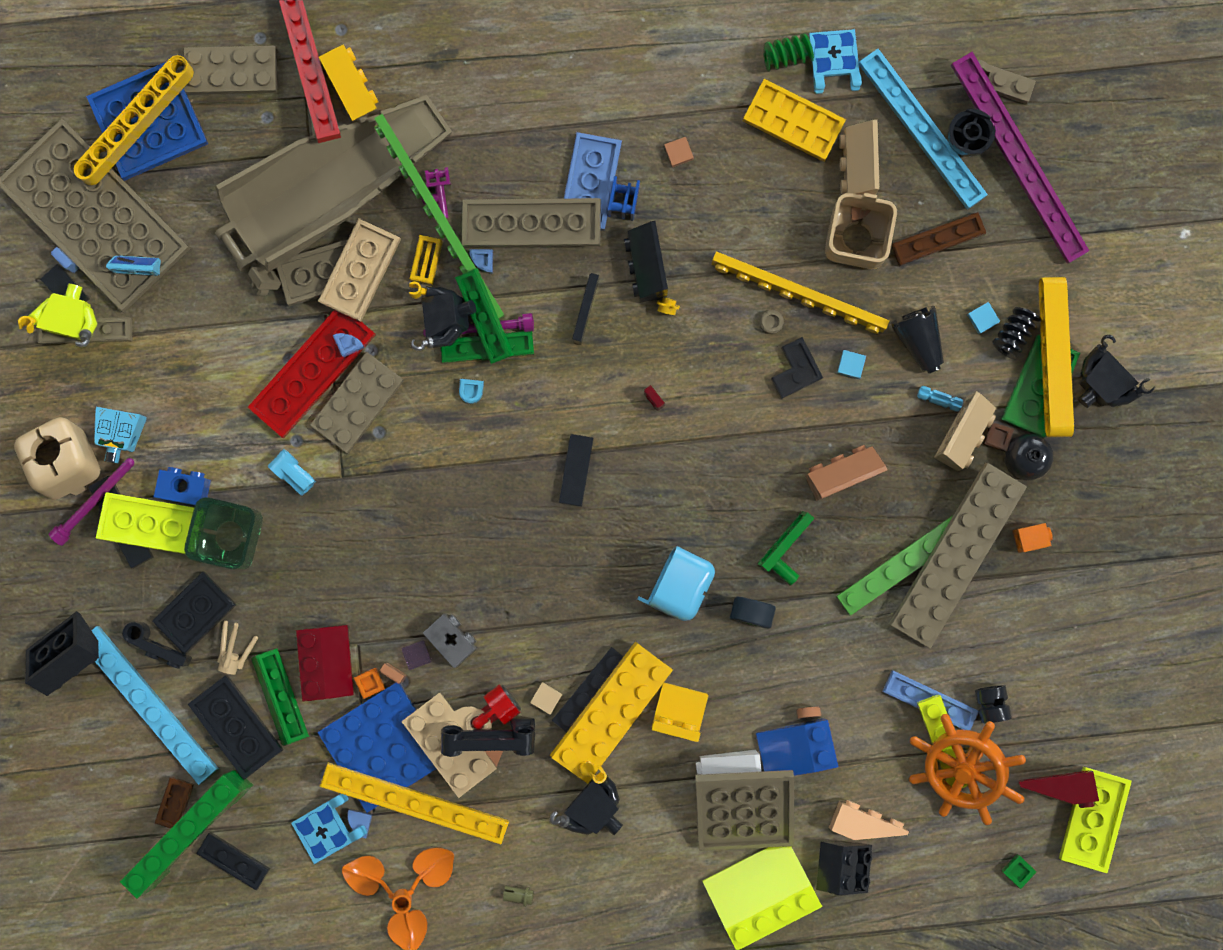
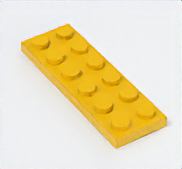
(611, 712)

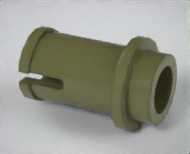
(518, 895)

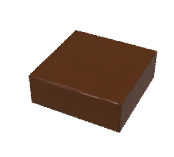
(998, 437)

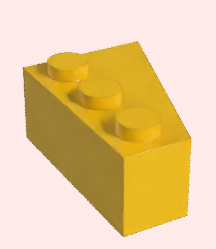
(349, 81)

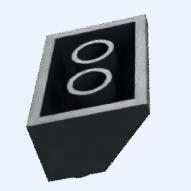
(646, 263)
(60, 655)

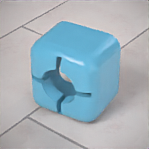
(681, 585)

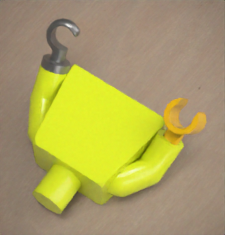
(63, 316)

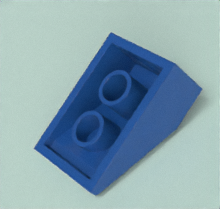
(798, 747)

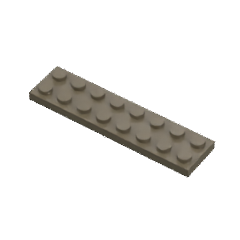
(958, 555)

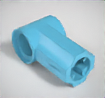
(287, 468)

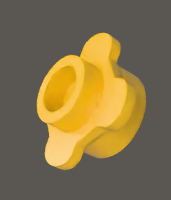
(667, 306)

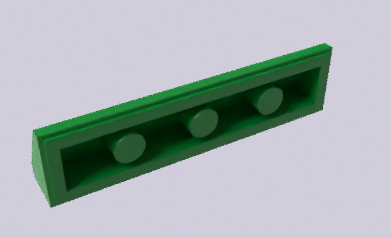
(279, 697)

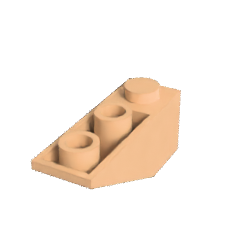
(858, 825)

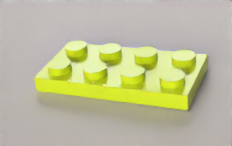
(144, 523)
(1094, 829)

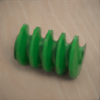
(787, 50)

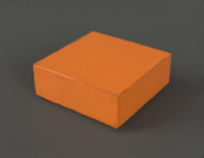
(369, 683)

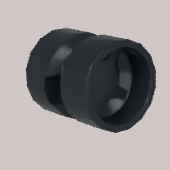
(993, 704)

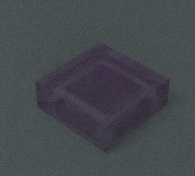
(416, 655)

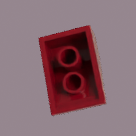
(1069, 787)

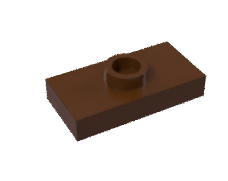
(174, 802)

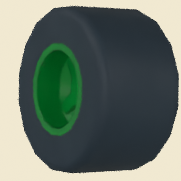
(752, 612)

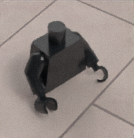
(1107, 379)

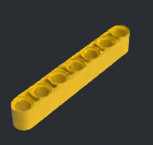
(135, 108)
(1056, 357)

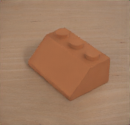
(844, 472)

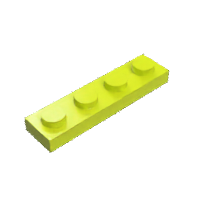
(931, 712)

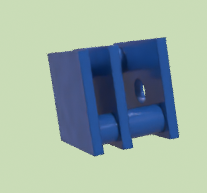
(624, 208)

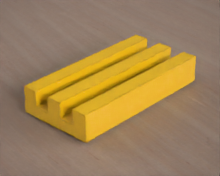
(421, 279)

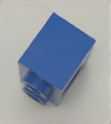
(168, 486)

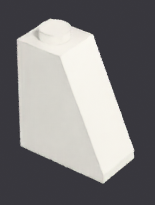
(729, 763)

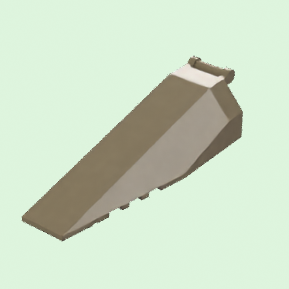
(316, 186)

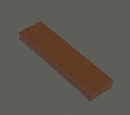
(938, 239)

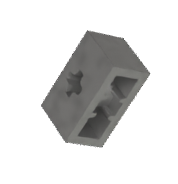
(453, 653)

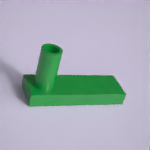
(772, 558)

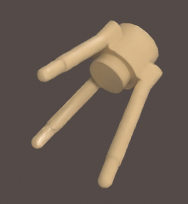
(227, 660)

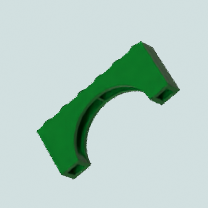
(173, 844)

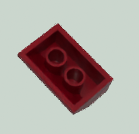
(325, 663)

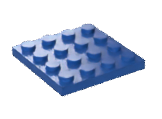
(167, 138)
(377, 742)

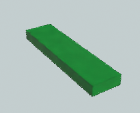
(485, 318)
(472, 349)

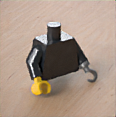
(443, 315)
(592, 808)

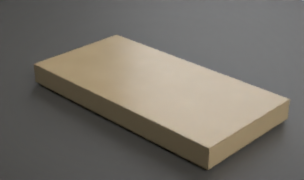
(359, 270)

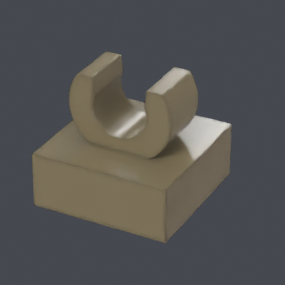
(263, 280)

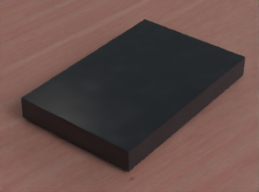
(194, 612)

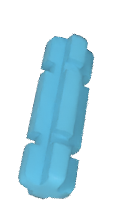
(940, 398)

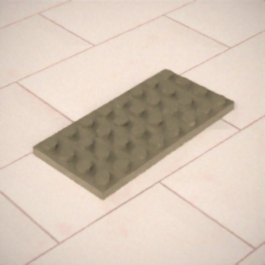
(90, 220)

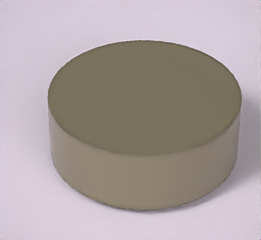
(771, 322)

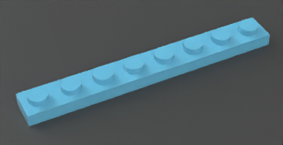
(922, 129)
(153, 709)

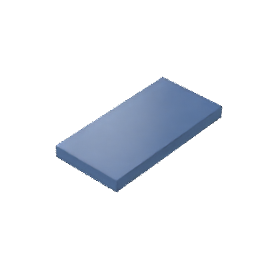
(593, 170)

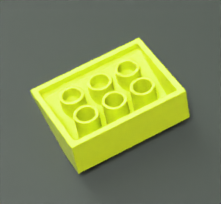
(761, 894)

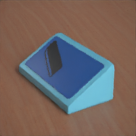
(134, 265)

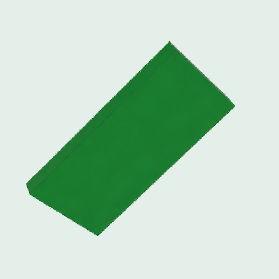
(1026, 401)

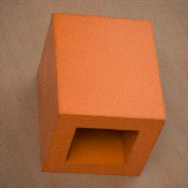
(1032, 537)

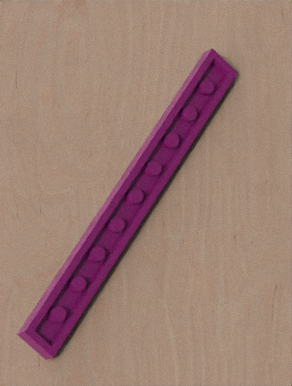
(1020, 158)

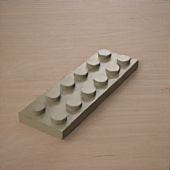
(531, 222)

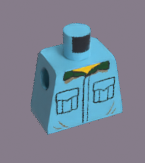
(117, 431)

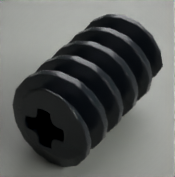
(1015, 330)

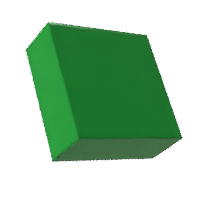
(1019, 871)

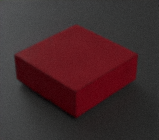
(654, 398)

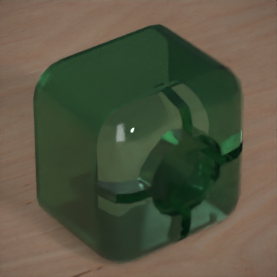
(211, 514)

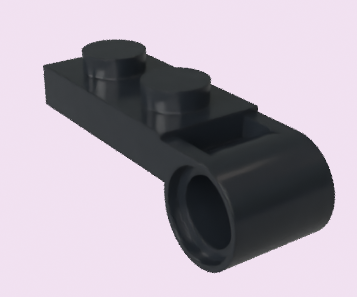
(154, 649)

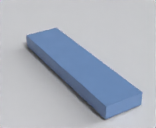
(912, 692)

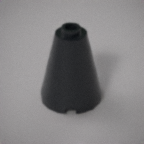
(921, 338)

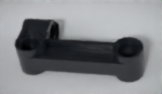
(518, 739)

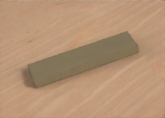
(106, 331)

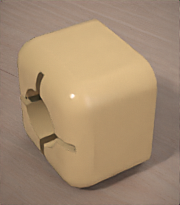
(878, 222)
(75, 462)

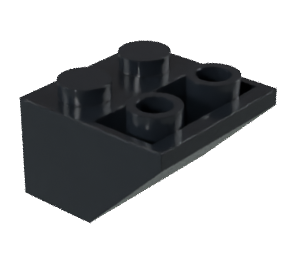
(844, 867)

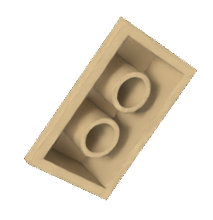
(860, 158)
(966, 432)

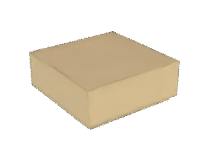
(546, 698)

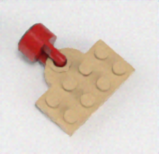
(471, 766)

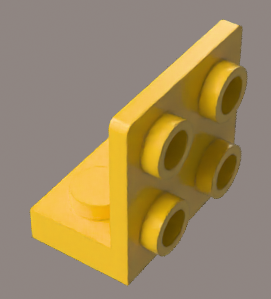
(679, 712)

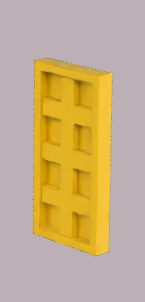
(794, 120)

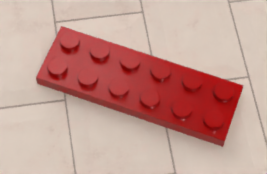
(308, 374)

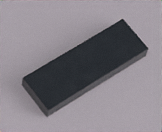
(585, 309)
(576, 470)
(233, 861)

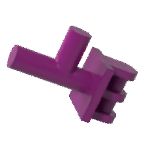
(439, 187)

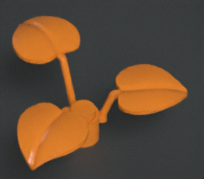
(404, 927)

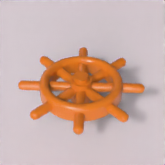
(967, 769)

